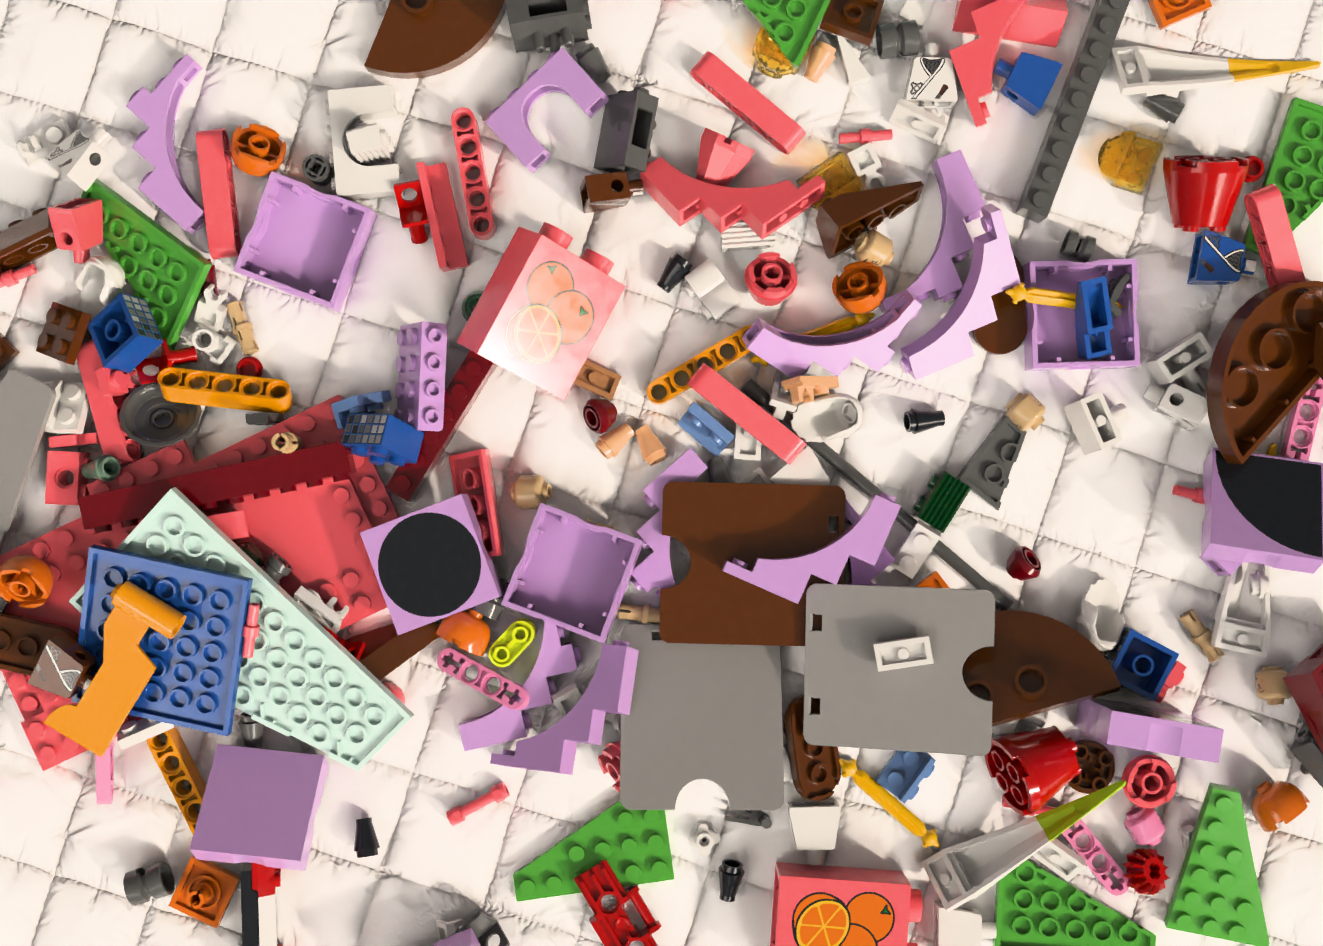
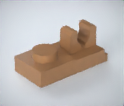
(597, 380)

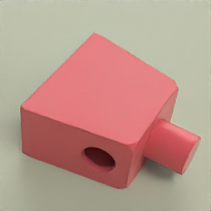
(77, 226)

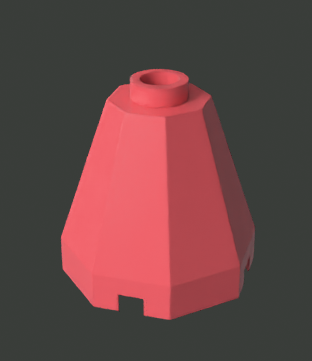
(720, 158)

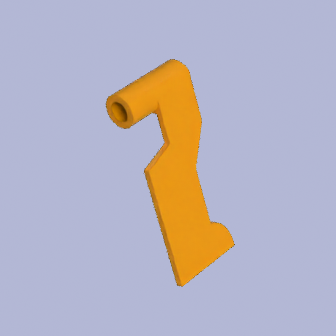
(123, 672)

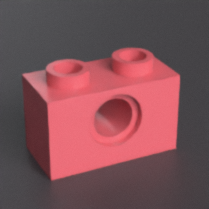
(58, 466)

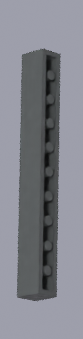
(1071, 109)

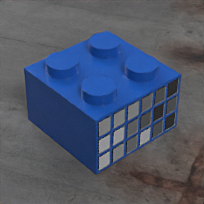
(125, 333)
(382, 439)
(1141, 663)

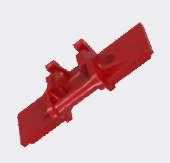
(612, 922)

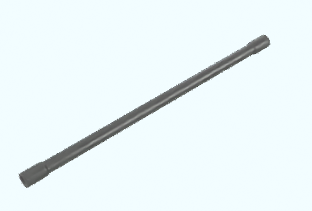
(762, 397)

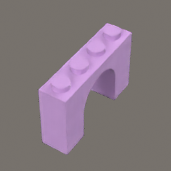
(511, 119)

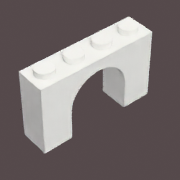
(347, 110)

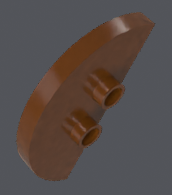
(431, 36)
(1263, 365)
(1036, 667)

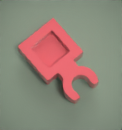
(115, 382)
(73, 440)
(1174, 678)

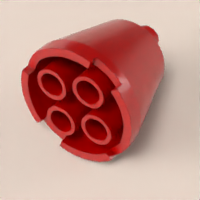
(1203, 190)
(1032, 766)

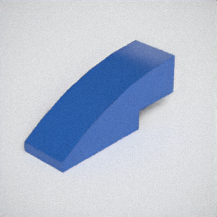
(1093, 318)

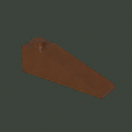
(850, 214)
(388, 650)

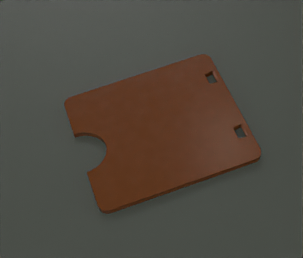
(743, 524)

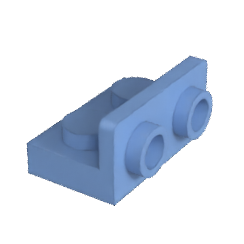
(360, 403)
(705, 429)
(905, 772)

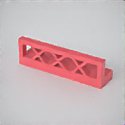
(442, 216)

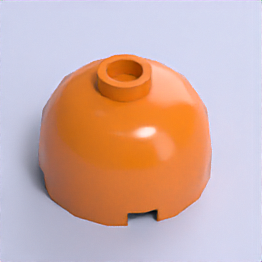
(257, 150)
(860, 287)
(26, 580)
(466, 631)
(1277, 803)

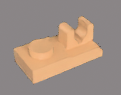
(806, 387)

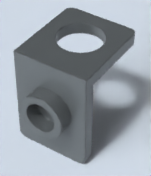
(484, 928)

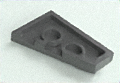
(992, 462)

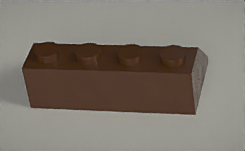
(26, 240)

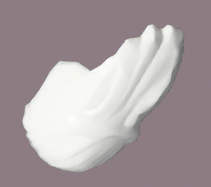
(99, 283)
(827, 418)
(1100, 615)

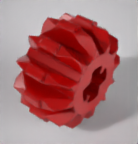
(1145, 871)

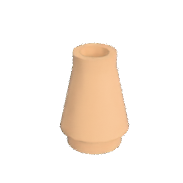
(819, 60)
(613, 441)
(650, 446)

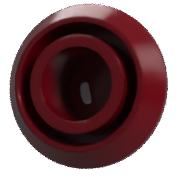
(599, 415)
(1023, 564)

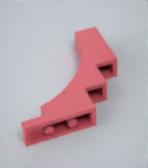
(976, 59)
(759, 207)

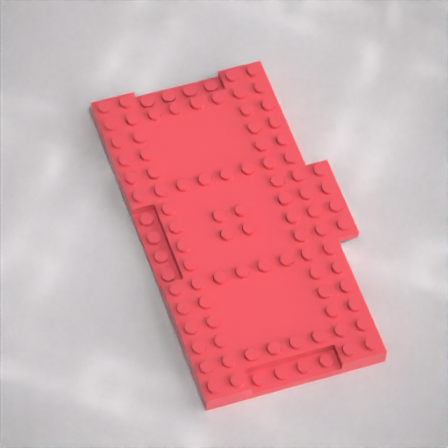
(308, 527)

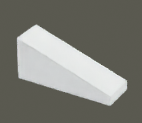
(853, 69)

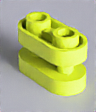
(512, 642)

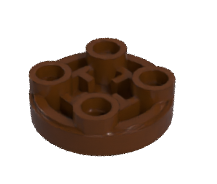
(1096, 766)

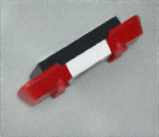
(259, 904)

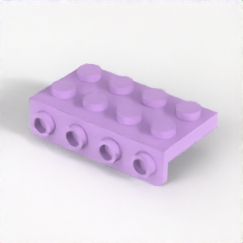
(421, 375)

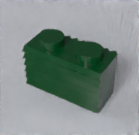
(940, 501)

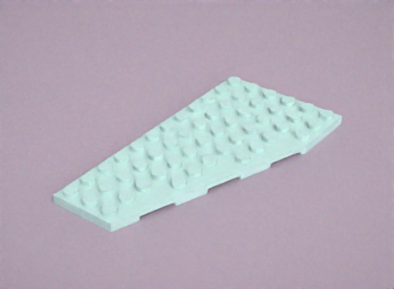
(298, 671)

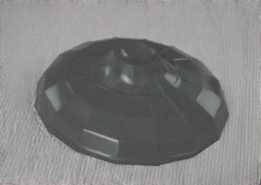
(154, 420)

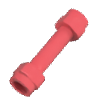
(458, 814)

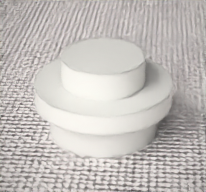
(1258, 584)

